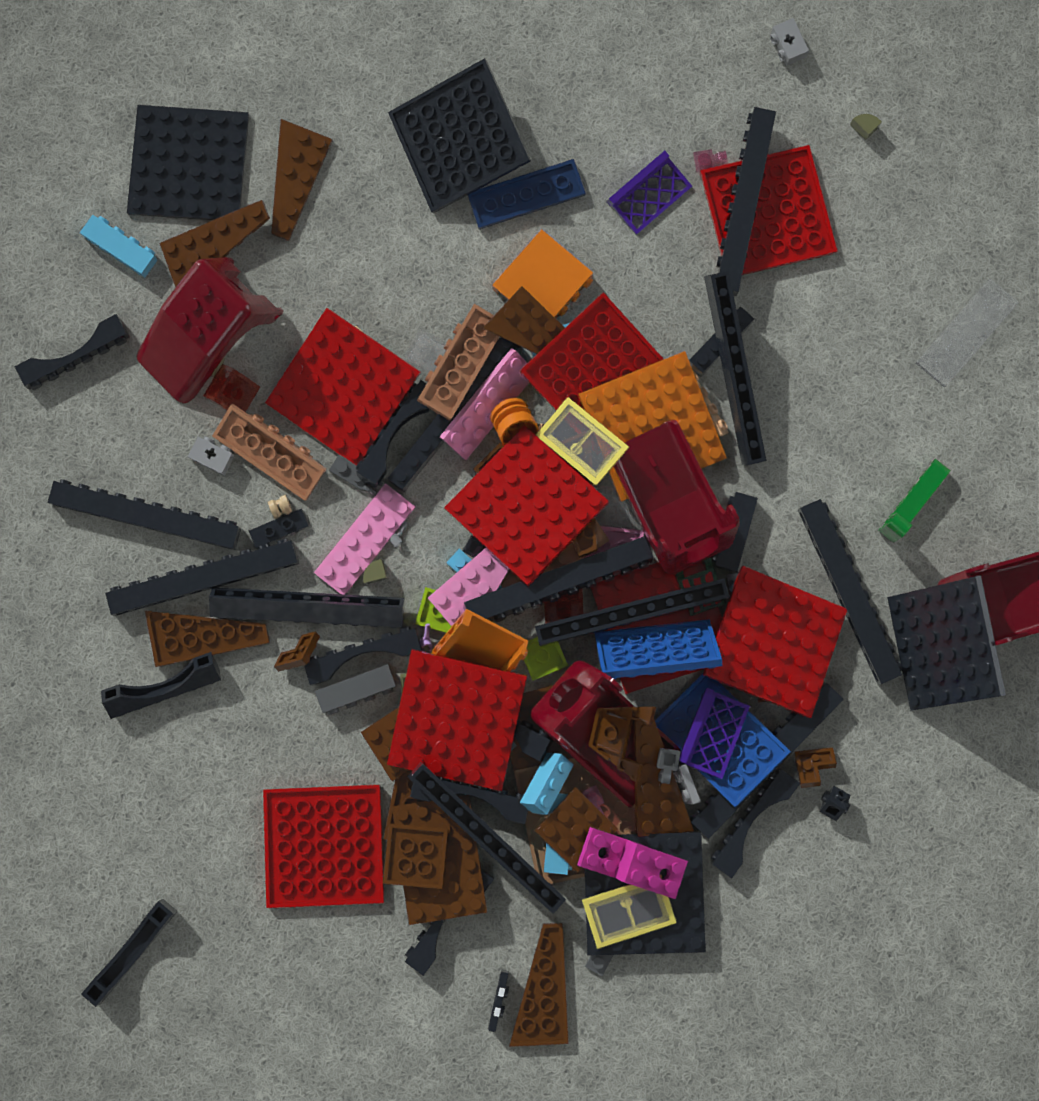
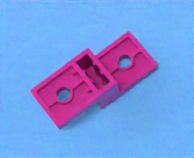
(632, 863)

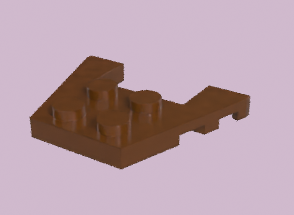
(612, 734)

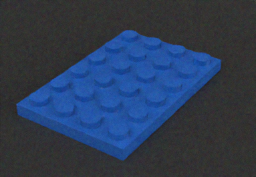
(658, 649)
(754, 753)

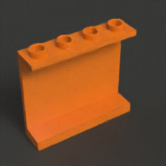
(547, 274)
(482, 643)

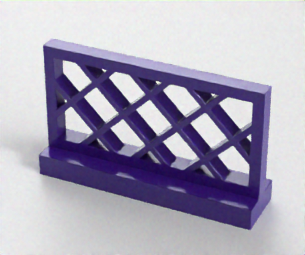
(641, 178)
(697, 726)

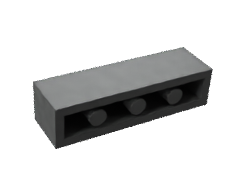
(355, 689)

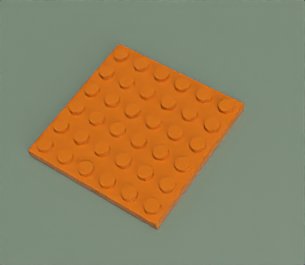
(651, 398)

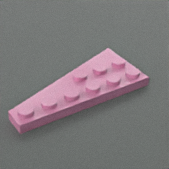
(475, 579)

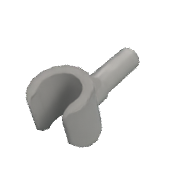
(395, 539)

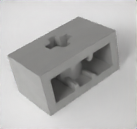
(789, 32)
(219, 463)

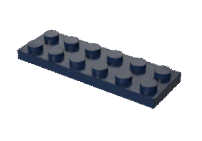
(526, 194)

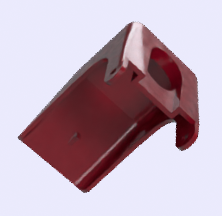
(201, 326)
(674, 499)
(1010, 595)
(569, 716)

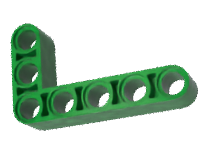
(899, 521)

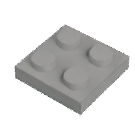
(686, 785)

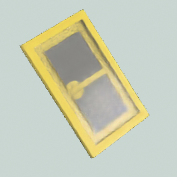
(582, 441)
(626, 914)

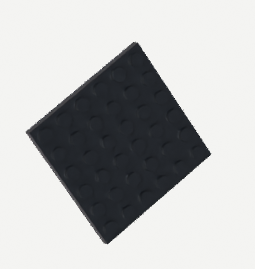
(459, 136)
(187, 162)
(946, 644)
(688, 907)

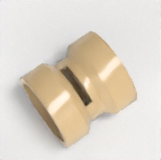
(283, 504)

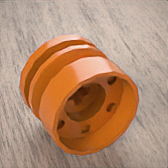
(510, 417)

